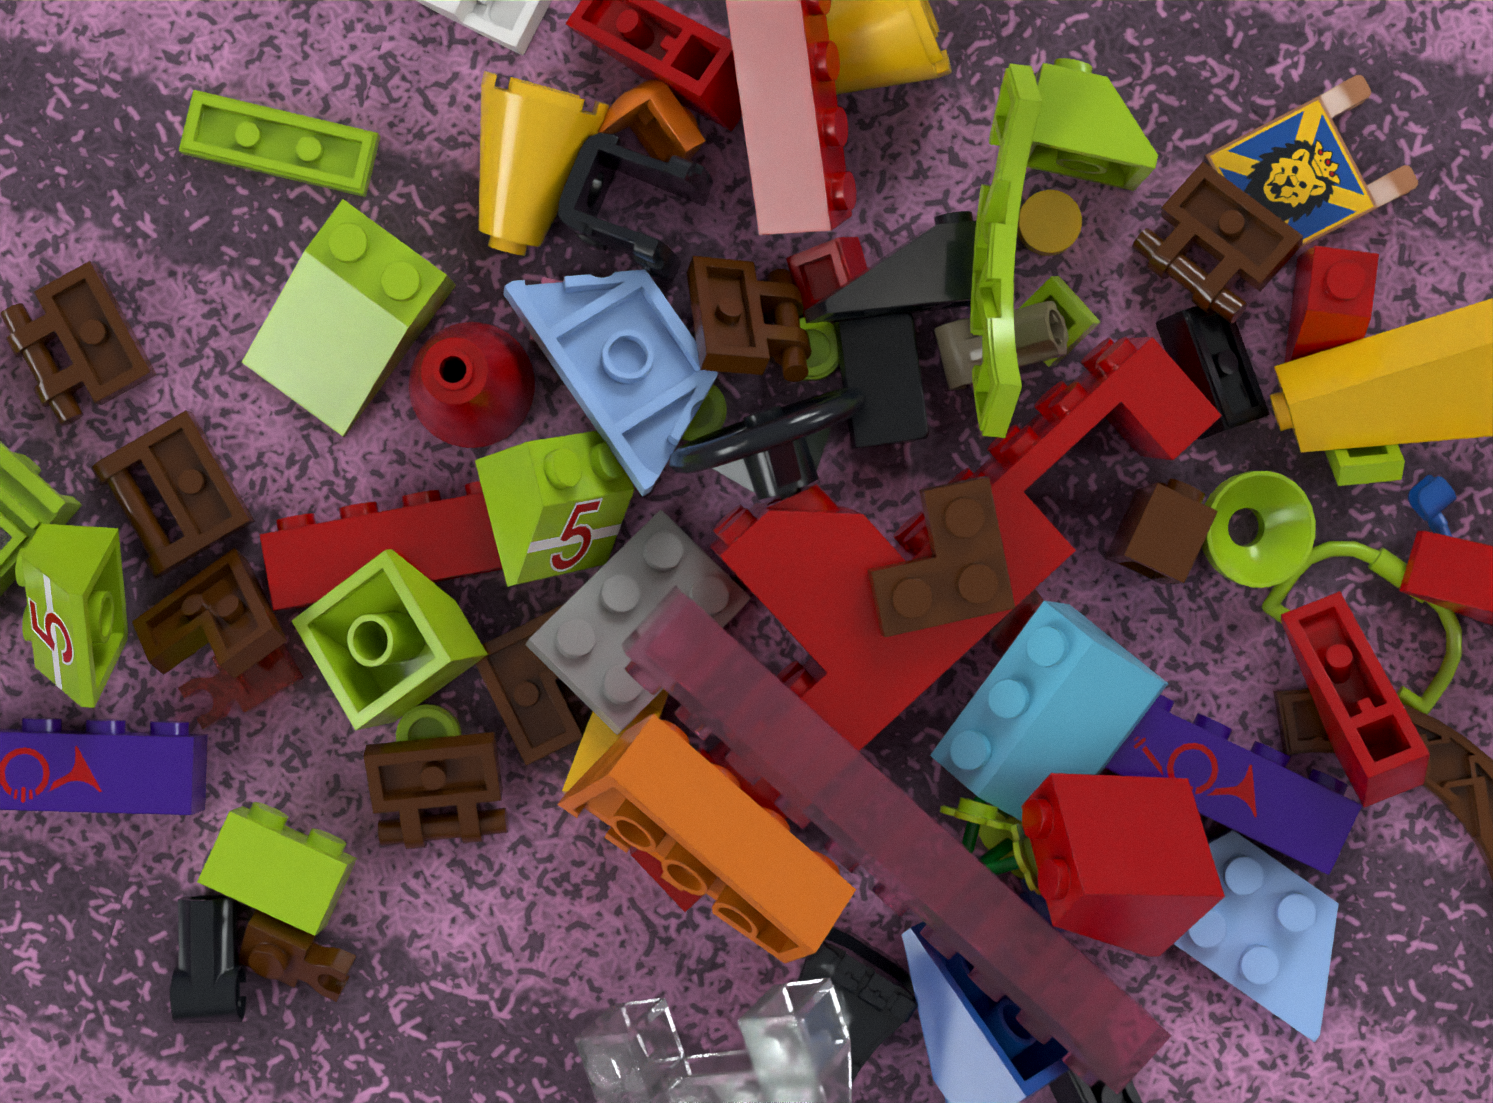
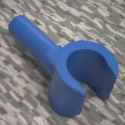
(1429, 500)

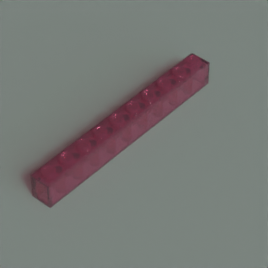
(894, 839)

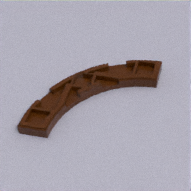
(1455, 773)

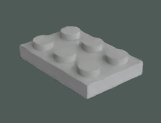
(587, 632)

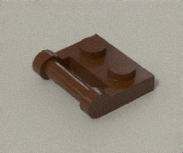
(188, 481)

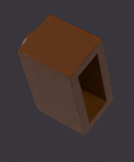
(1162, 531)

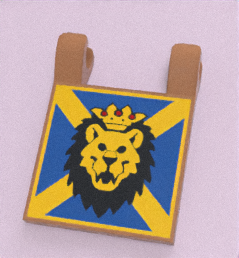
(1304, 168)

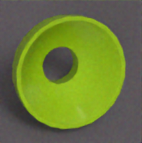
(1283, 534)

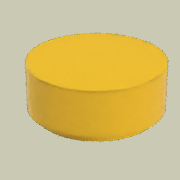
(1049, 222)

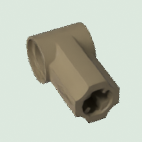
(1038, 338)

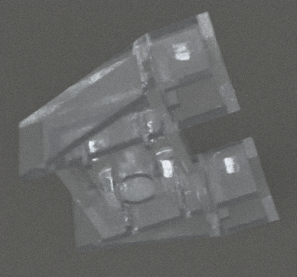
(792, 1054)

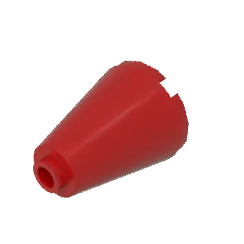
(490, 397)

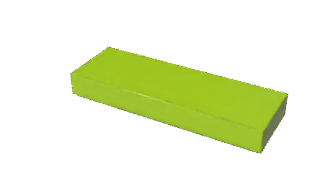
(279, 143)

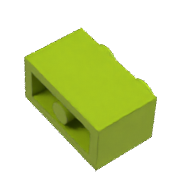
(278, 867)

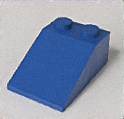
(971, 1040)

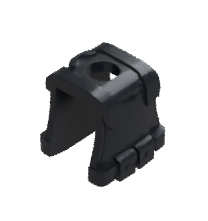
(590, 182)
(869, 987)

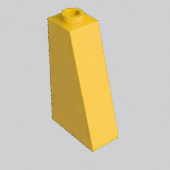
(1394, 386)

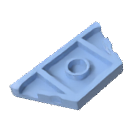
(621, 360)
(1267, 933)

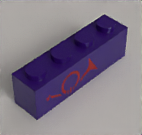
(103, 768)
(1241, 786)

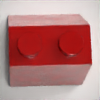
(1121, 858)

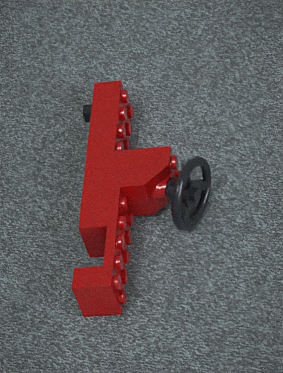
(813, 556)

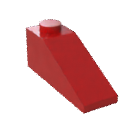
(666, 48)
(1356, 701)

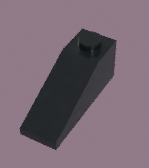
(918, 276)

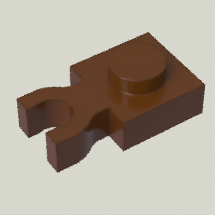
(290, 955)

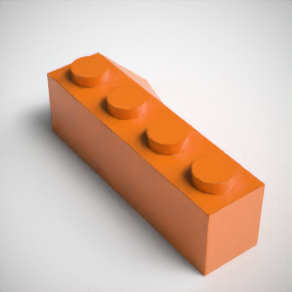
(712, 838)

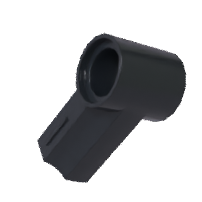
(208, 973)

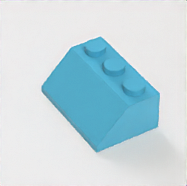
(1049, 706)

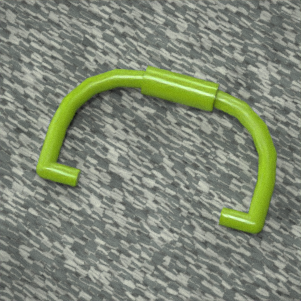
(1392, 570)

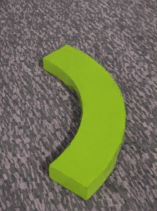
(992, 294)

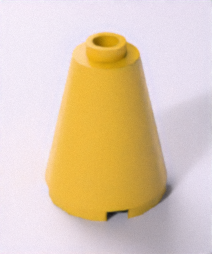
(885, 43)
(526, 157)

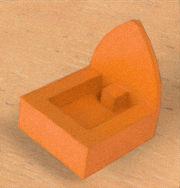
(657, 121)

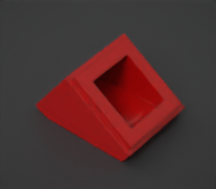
(826, 268)

